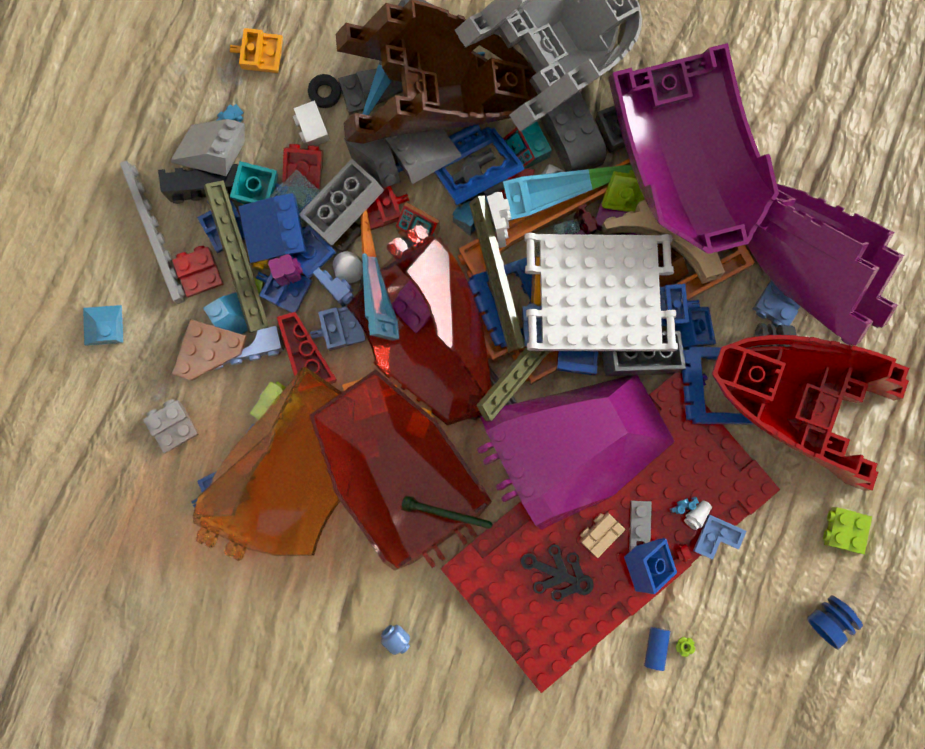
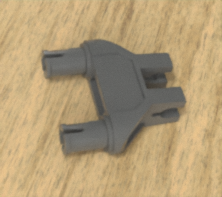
(472, 167)

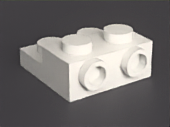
(500, 216)

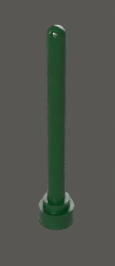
(410, 504)

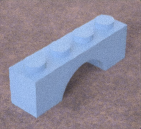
(266, 342)

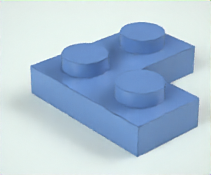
(717, 531)

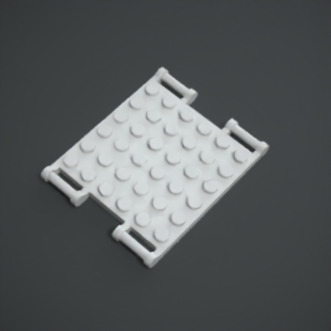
(600, 293)

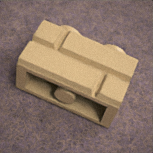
(601, 534)

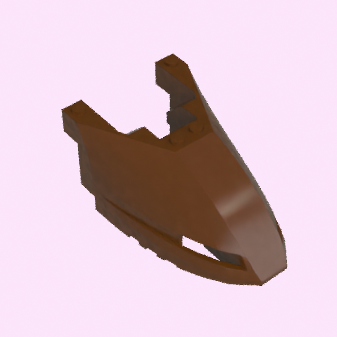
(439, 76)

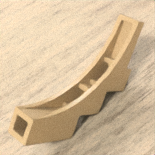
(643, 222)

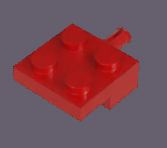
(385, 208)

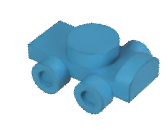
(231, 113)
(685, 503)

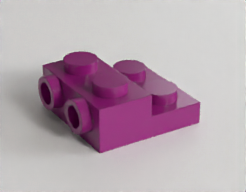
(411, 307)

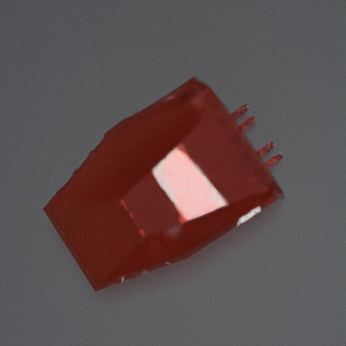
(448, 356)
(388, 448)

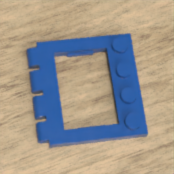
(492, 176)
(485, 300)
(695, 391)

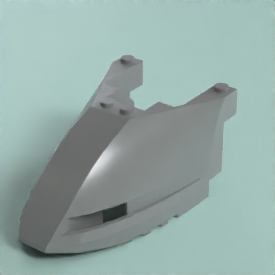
(562, 39)

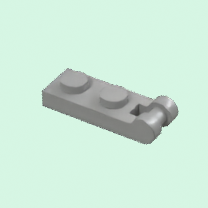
(640, 522)

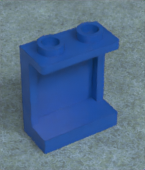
(578, 362)

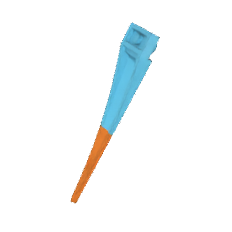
(377, 302)

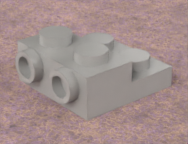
(170, 425)

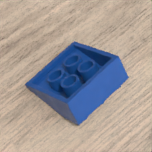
(272, 228)

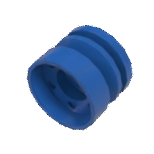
(838, 618)

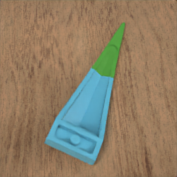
(541, 191)

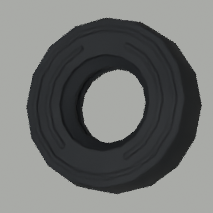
(324, 79)

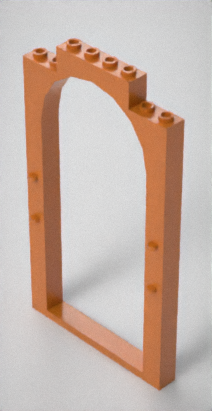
(472, 257)

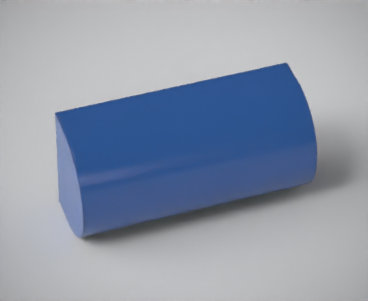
(657, 648)

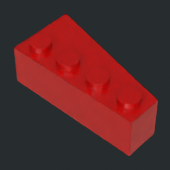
(301, 348)

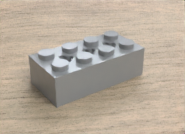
(341, 202)

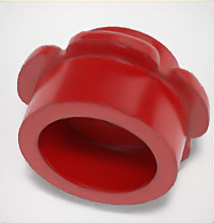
(683, 553)

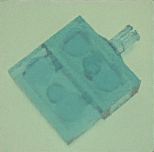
(300, 187)

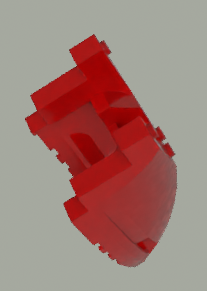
(799, 392)

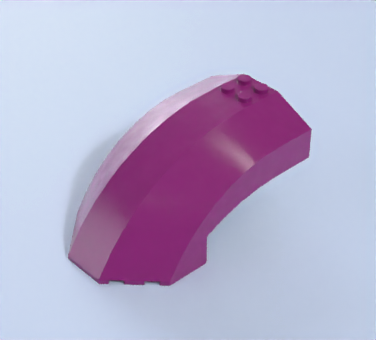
(695, 149)

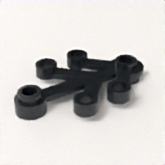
(560, 574)

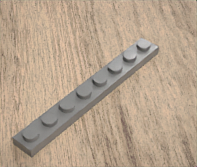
(150, 224)

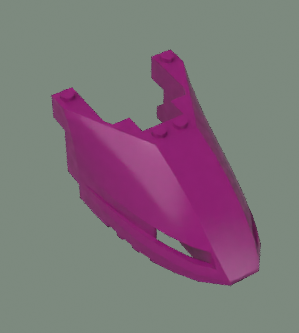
(828, 262)

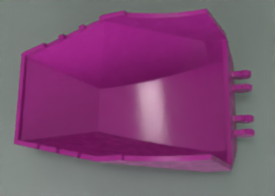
(575, 446)

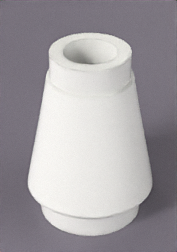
(697, 517)

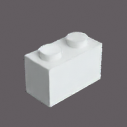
(311, 124)

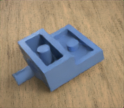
(339, 328)

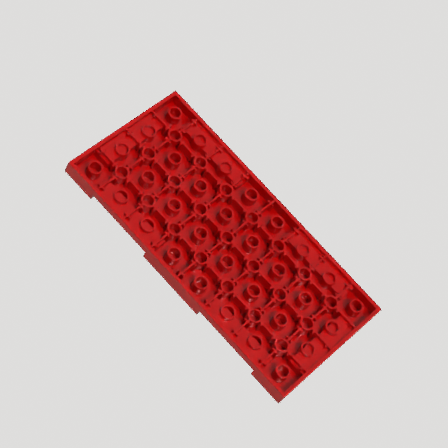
(553, 635)

